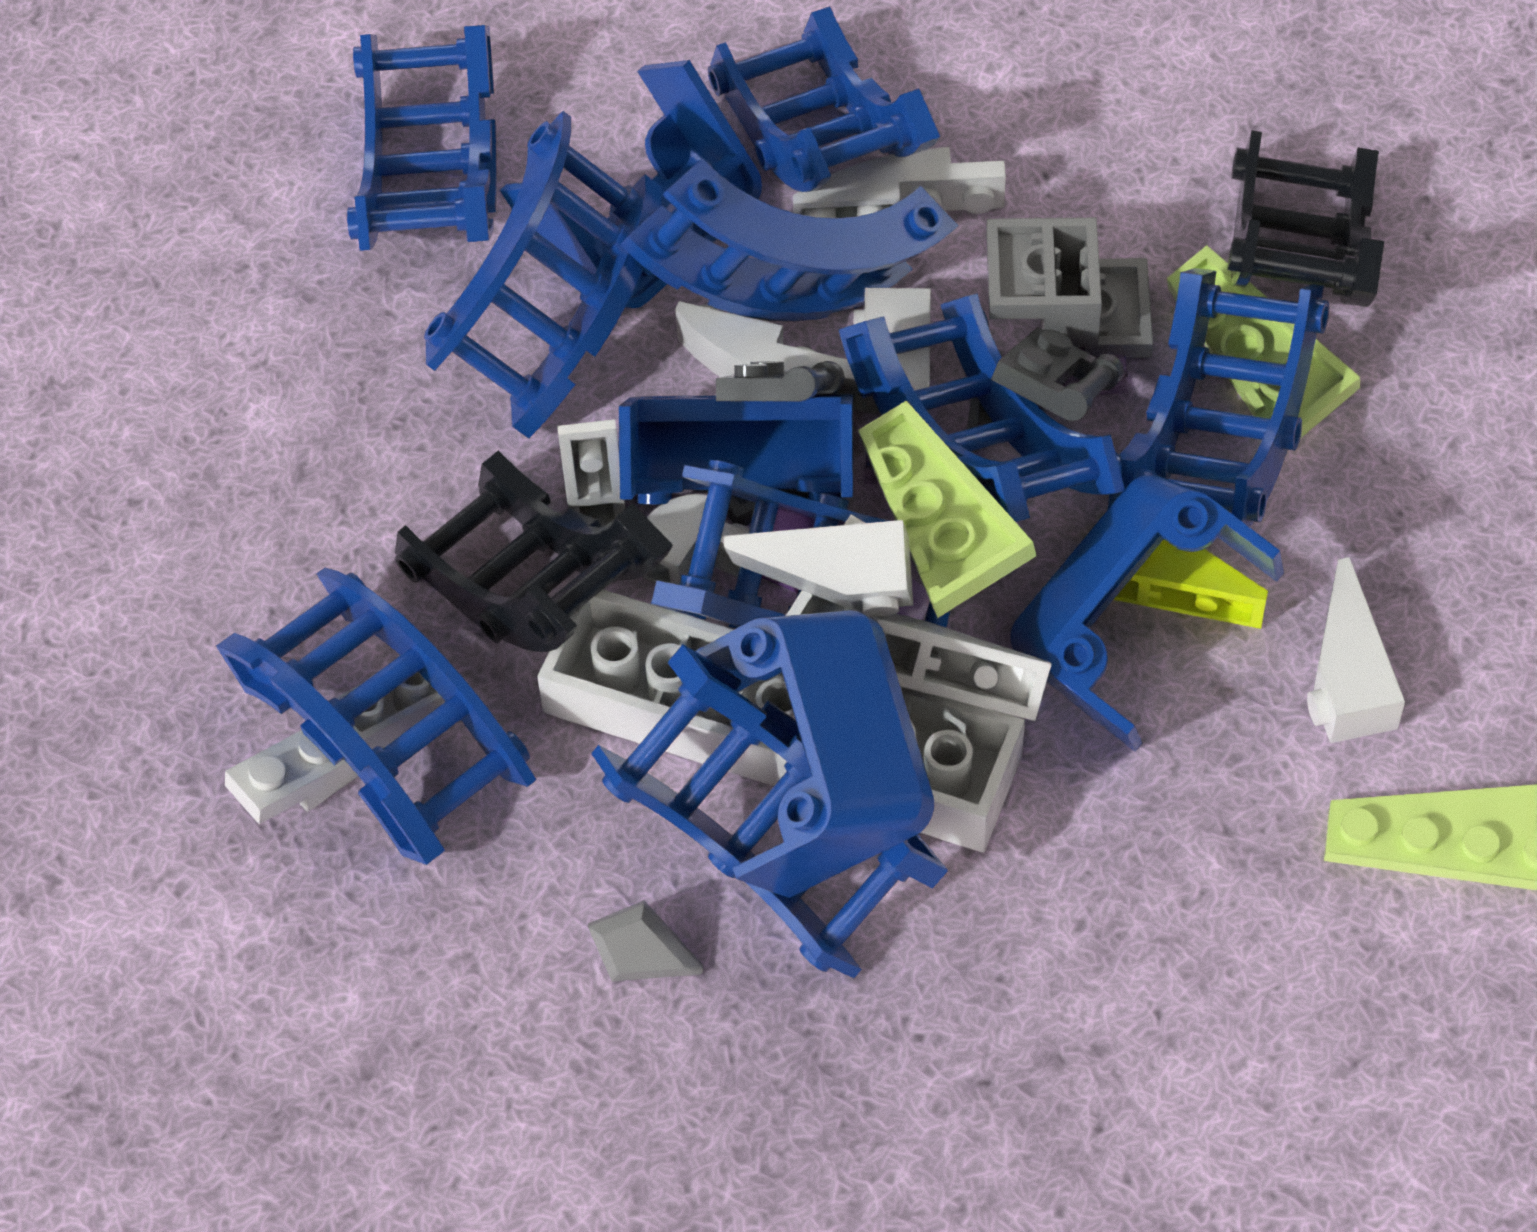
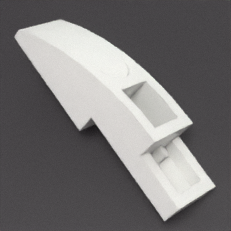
(890, 179)
(730, 339)
(300, 773)

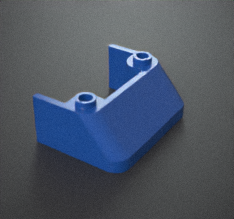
(685, 134)
(776, 443)
(1063, 611)
(857, 740)

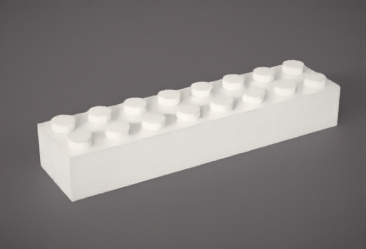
(620, 683)

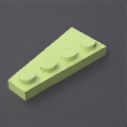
(1328, 380)
(953, 524)
(1445, 834)

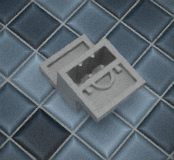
(1055, 275)

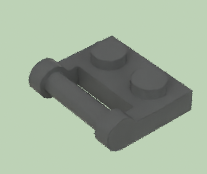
(1045, 362)
(770, 383)

